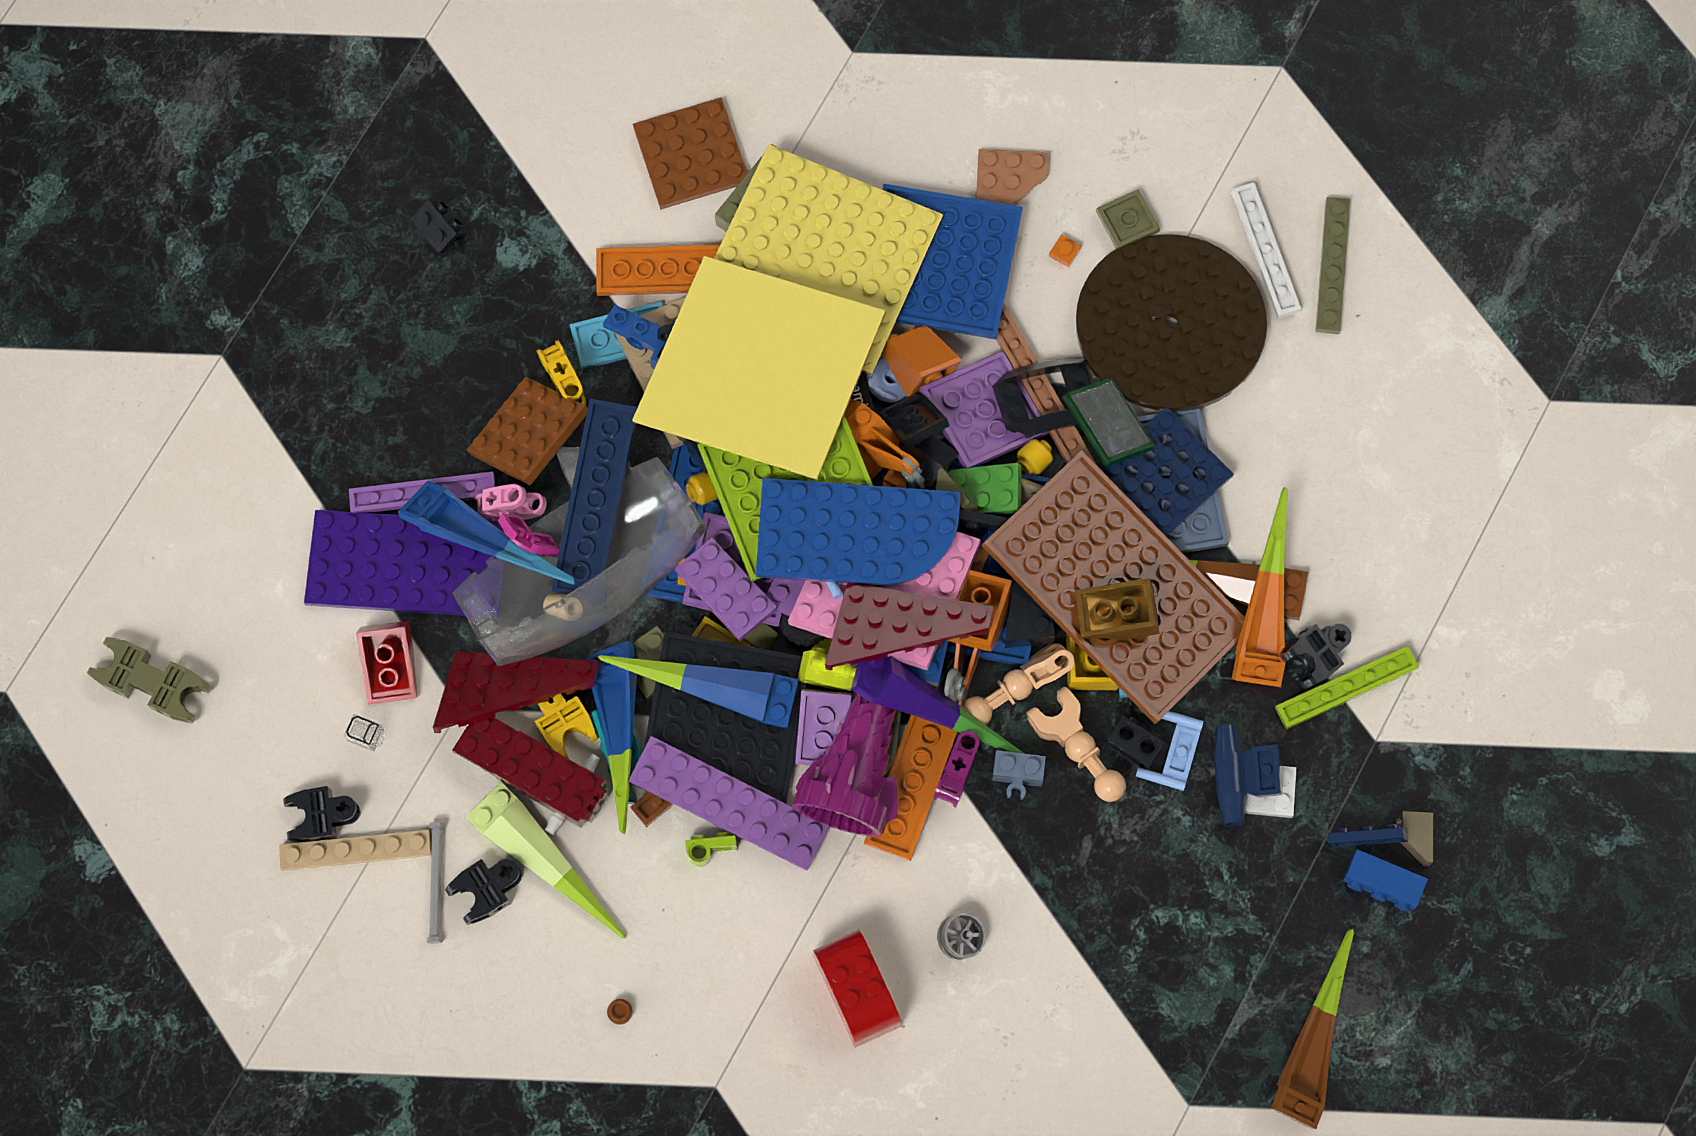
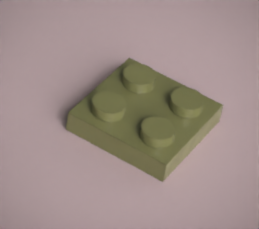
(1127, 219)

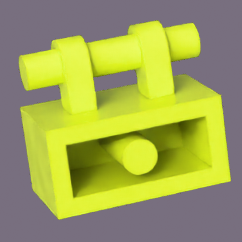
(814, 672)

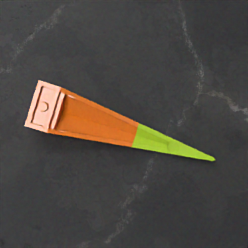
(1263, 625)

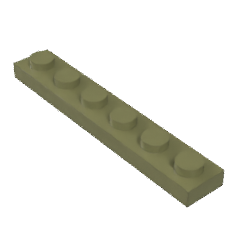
(1332, 265)

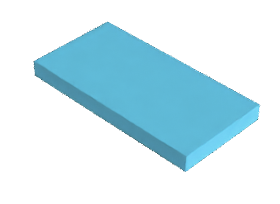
(599, 345)

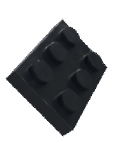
(914, 419)

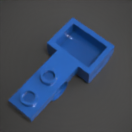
(637, 331)

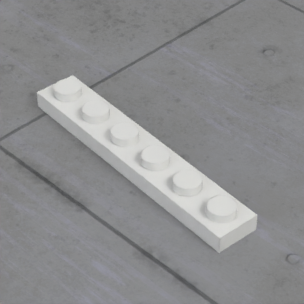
(1265, 250)

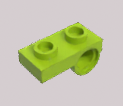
(720, 842)

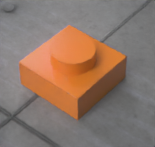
(1065, 250)

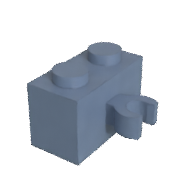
(1018, 770)

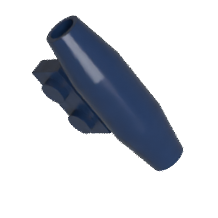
(1241, 773)

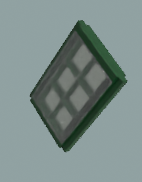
(1108, 422)

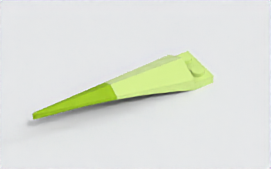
(512, 828)

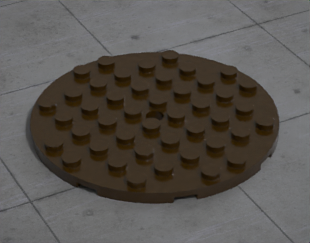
(1181, 365)

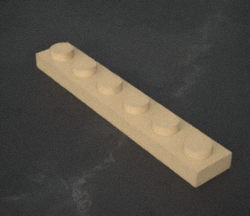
(355, 850)

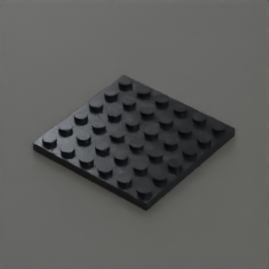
(720, 737)

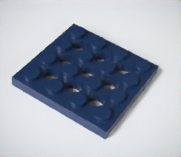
(1164, 488)

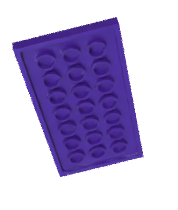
(385, 565)

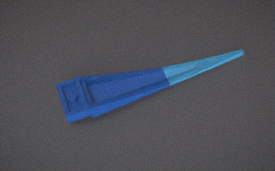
(448, 517)

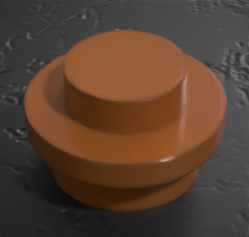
(619, 1011)

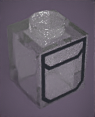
(364, 732)

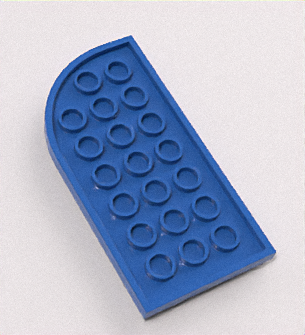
(852, 531)

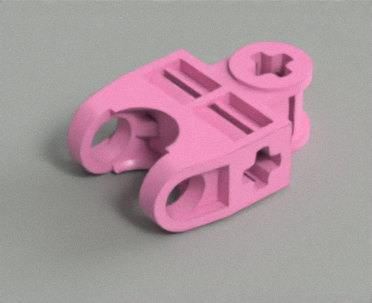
(508, 501)

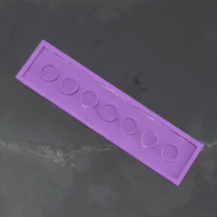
(728, 803)

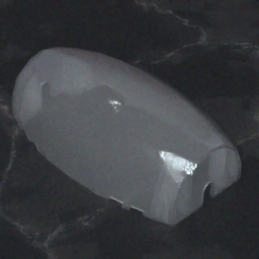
(650, 539)

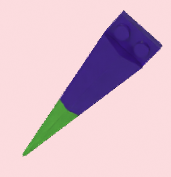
(897, 687)

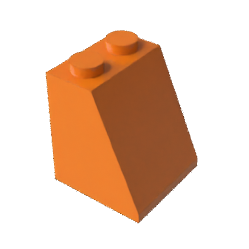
(918, 358)

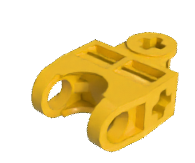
(561, 372)
(562, 719)

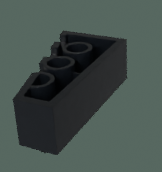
(1027, 621)

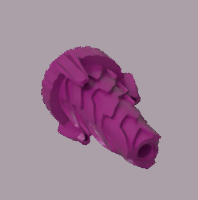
(848, 781)

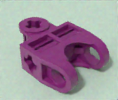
(953, 782)

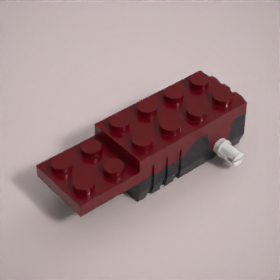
(535, 771)

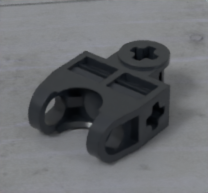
(1318, 651)
(321, 814)
(495, 882)

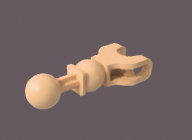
(1018, 684)
(1078, 744)

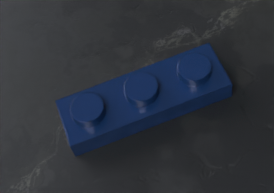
(1367, 836)

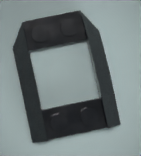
(1012, 403)

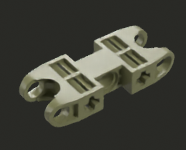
(132, 671)

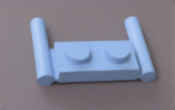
(1180, 752)

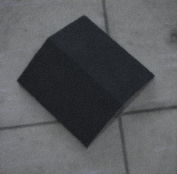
(932, 455)

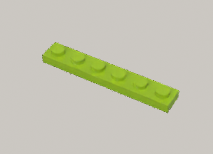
(1347, 687)

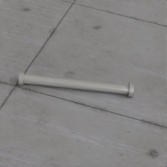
(435, 889)

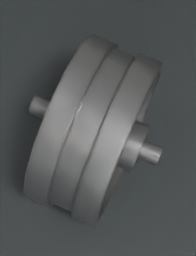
(961, 936)

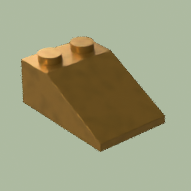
(1118, 610)

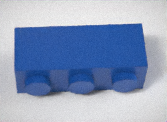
(1384, 880)

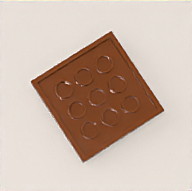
(690, 153)
(527, 430)

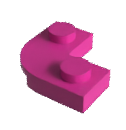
(531, 541)

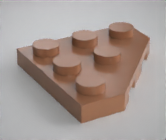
(1009, 175)

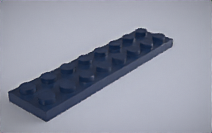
(595, 493)

